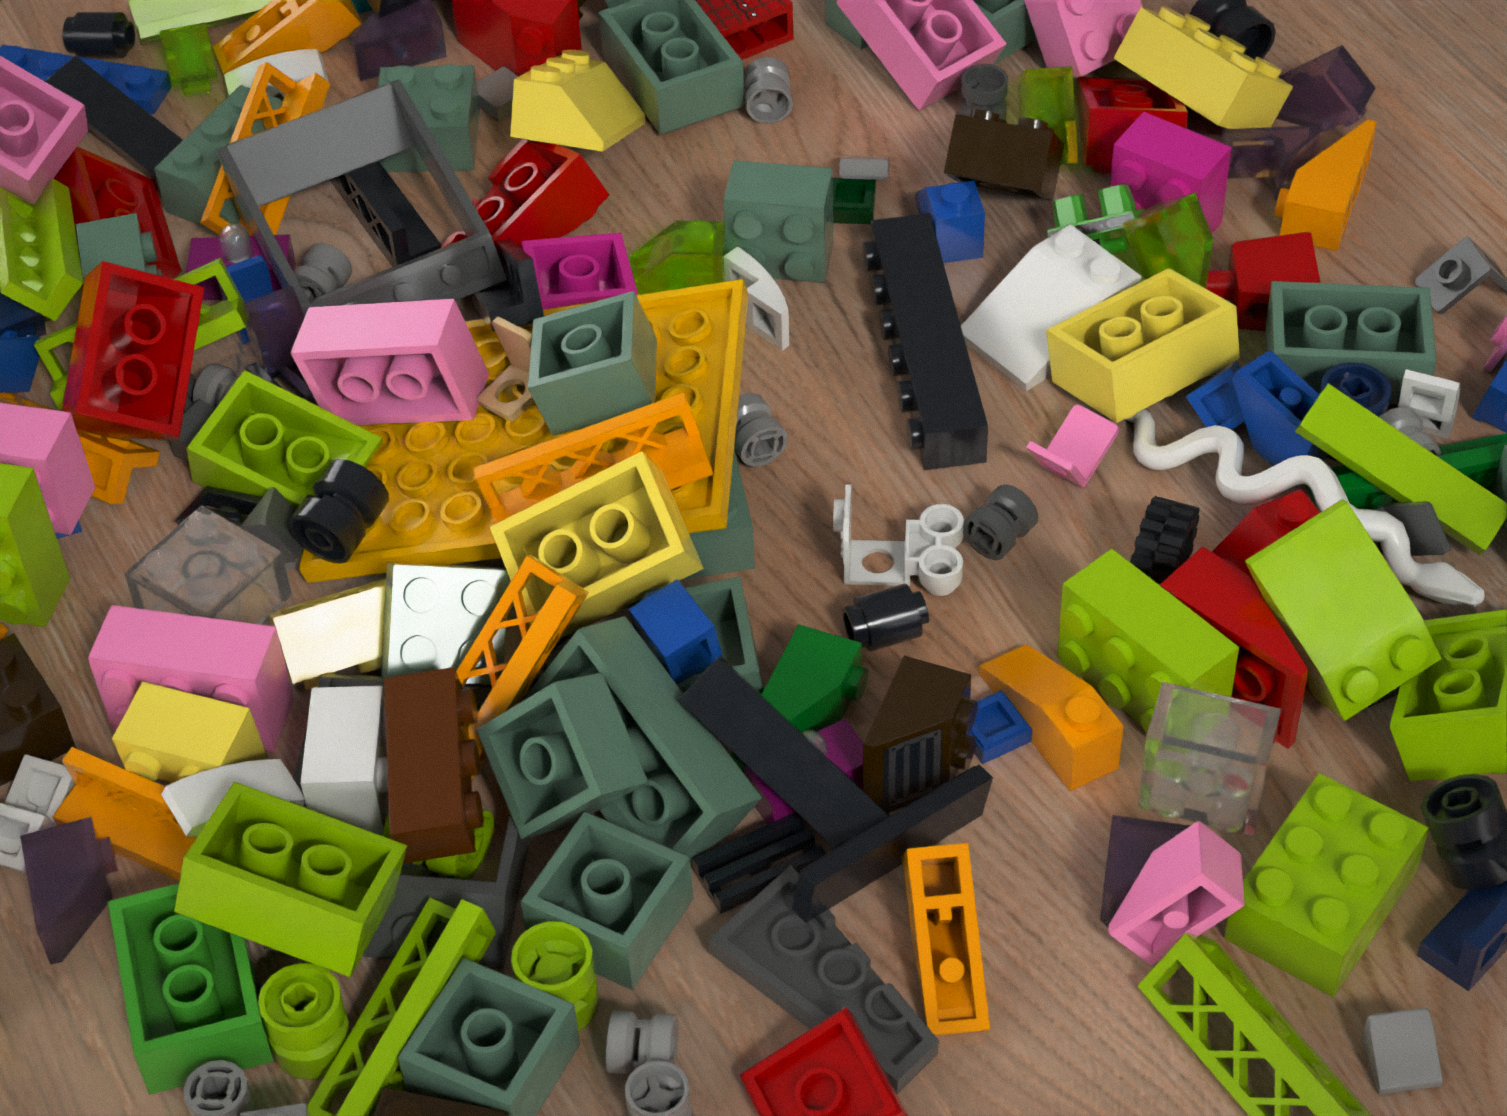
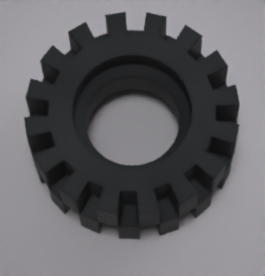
(1165, 538)

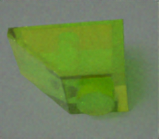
(190, 59)
(1049, 97)
(1172, 237)
(681, 257)

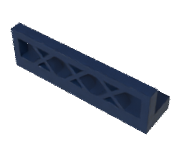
(1469, 936)

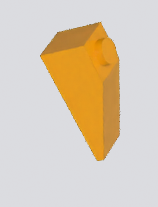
(287, 27)
(1327, 189)
(1066, 714)
(946, 938)

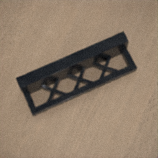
(386, 214)
(515, 298)

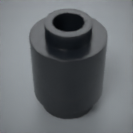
(98, 34)
(886, 617)

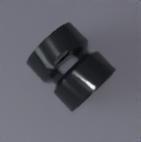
(1239, 23)
(339, 511)
(1469, 830)

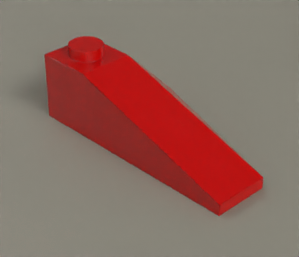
(537, 194)

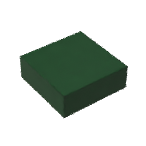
(853, 200)

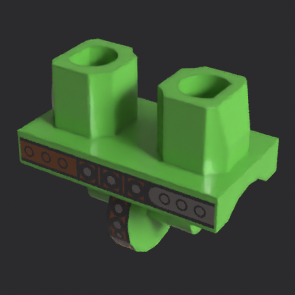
(1116, 207)

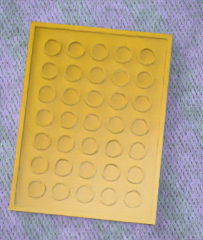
(428, 466)

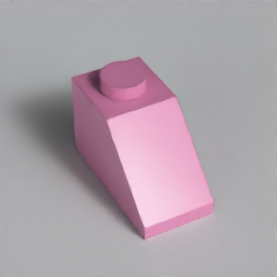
(1180, 891)

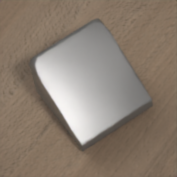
(1402, 1051)

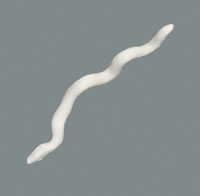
(1432, 580)

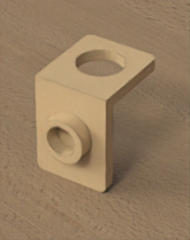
(517, 347)

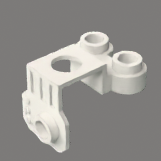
(925, 552)

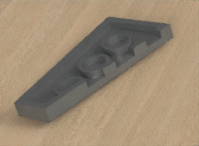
(818, 972)

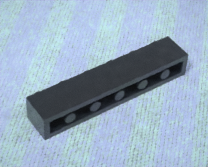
(927, 343)

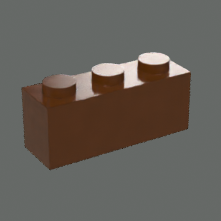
(432, 764)

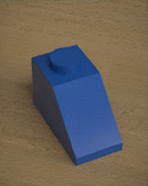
(956, 219)
(1273, 407)

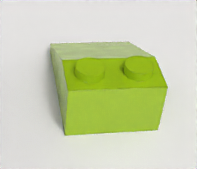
(273, 439)
(1343, 611)
(1456, 710)

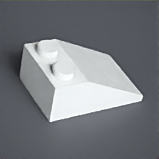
(1041, 291)

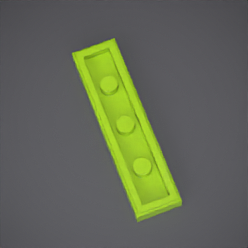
(1403, 468)

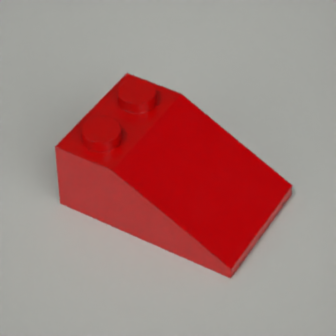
(517, 31)
(1111, 107)
(1267, 662)

